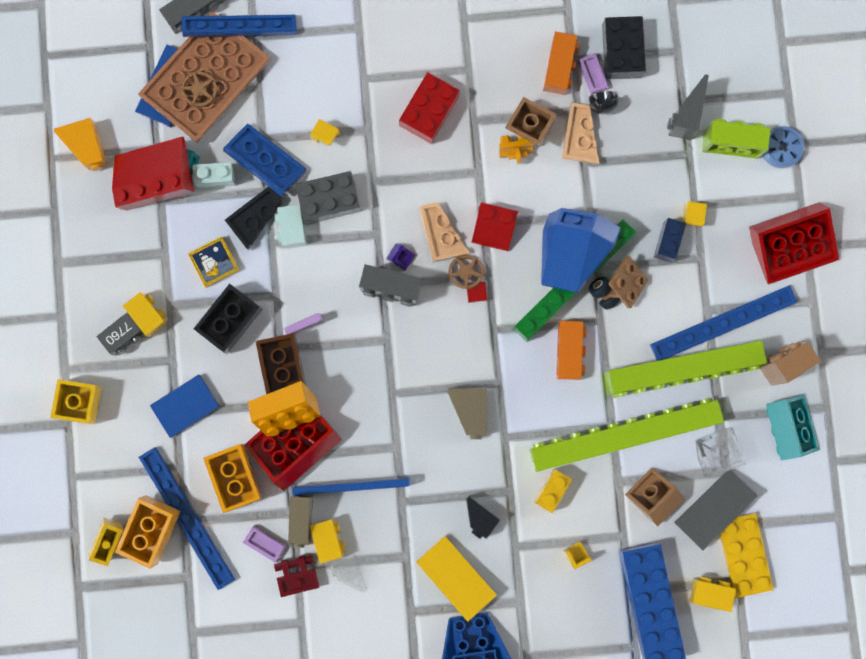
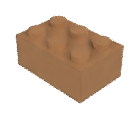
(789, 363)

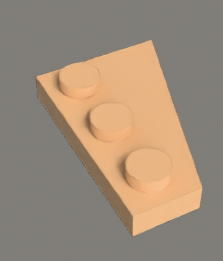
(579, 136)
(440, 235)

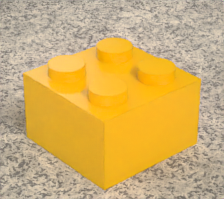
(76, 402)

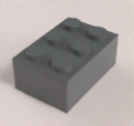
(328, 197)
(390, 285)

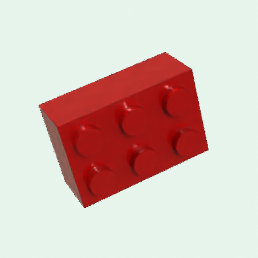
(429, 108)

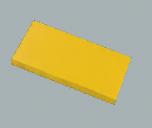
(456, 578)

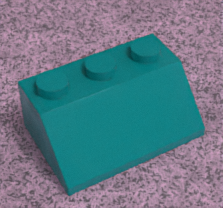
(792, 427)

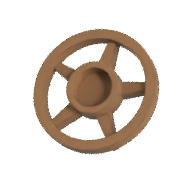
(198, 89)
(466, 272)

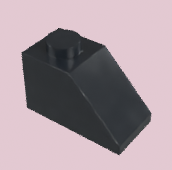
(480, 519)

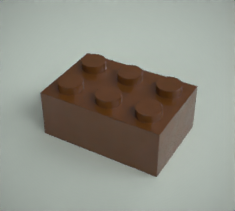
(280, 362)

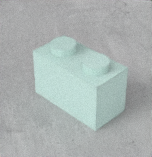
(214, 175)
(291, 226)

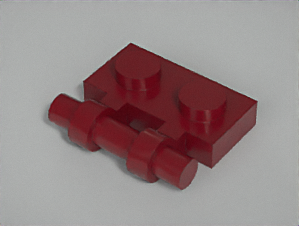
(296, 582)

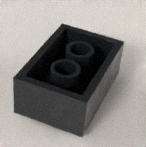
(623, 47)
(228, 319)

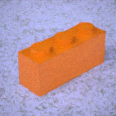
(561, 63)
(570, 350)

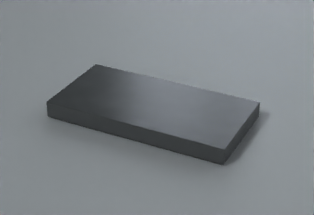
(716, 509)

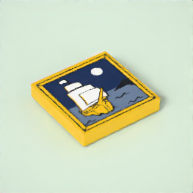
(213, 262)

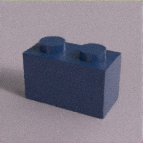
(669, 240)

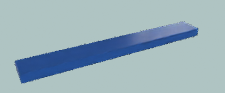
(723, 323)
(187, 519)

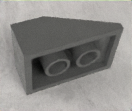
(687, 119)

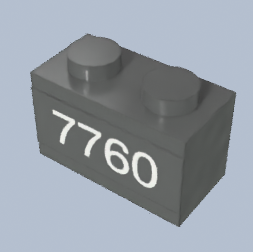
(120, 335)

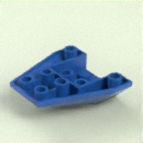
(574, 247)
(473, 639)

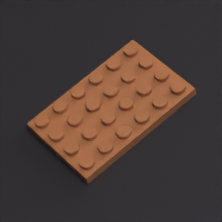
(227, 59)

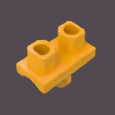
(515, 149)

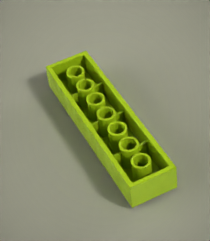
(682, 368)

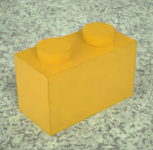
(145, 314)
(552, 491)
(327, 540)
(105, 542)
(712, 595)

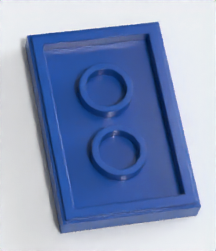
(184, 406)

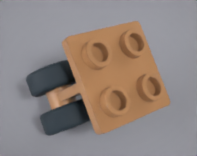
(624, 285)

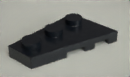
(253, 216)

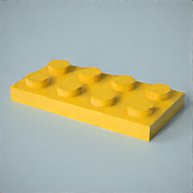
(746, 556)

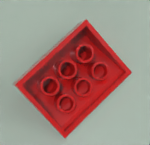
(151, 174)
(795, 242)
(292, 450)

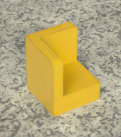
(324, 132)
(694, 214)
(577, 555)

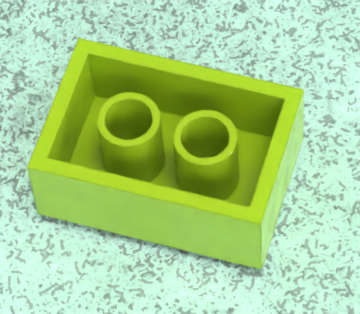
(736, 139)

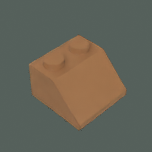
(531, 121)
(655, 496)

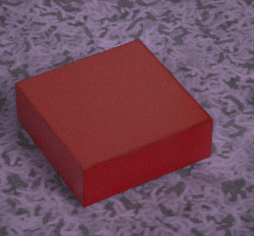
(477, 294)

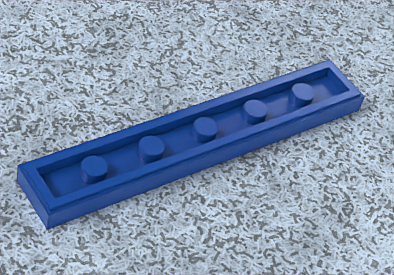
(238, 25)
(356, 486)

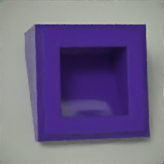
(400, 256)

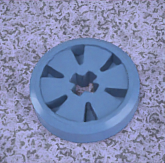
(793, 150)

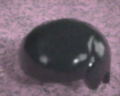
(603, 102)

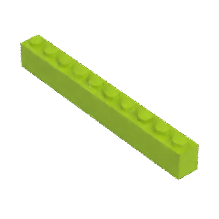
(627, 435)

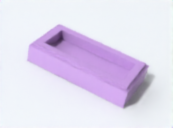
(593, 74)
(304, 324)
(264, 544)

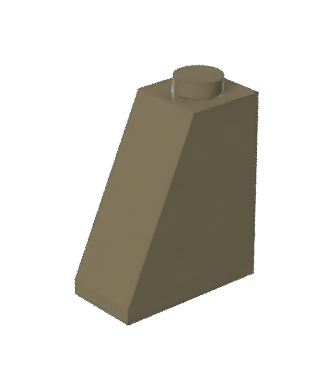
(470, 409)
(300, 520)

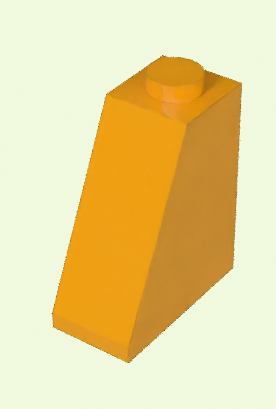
(84, 143)

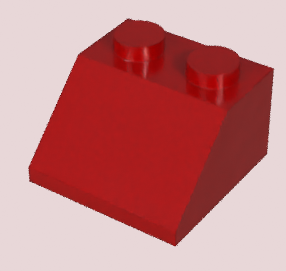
(494, 226)

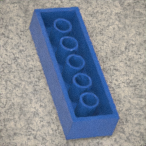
(652, 602)

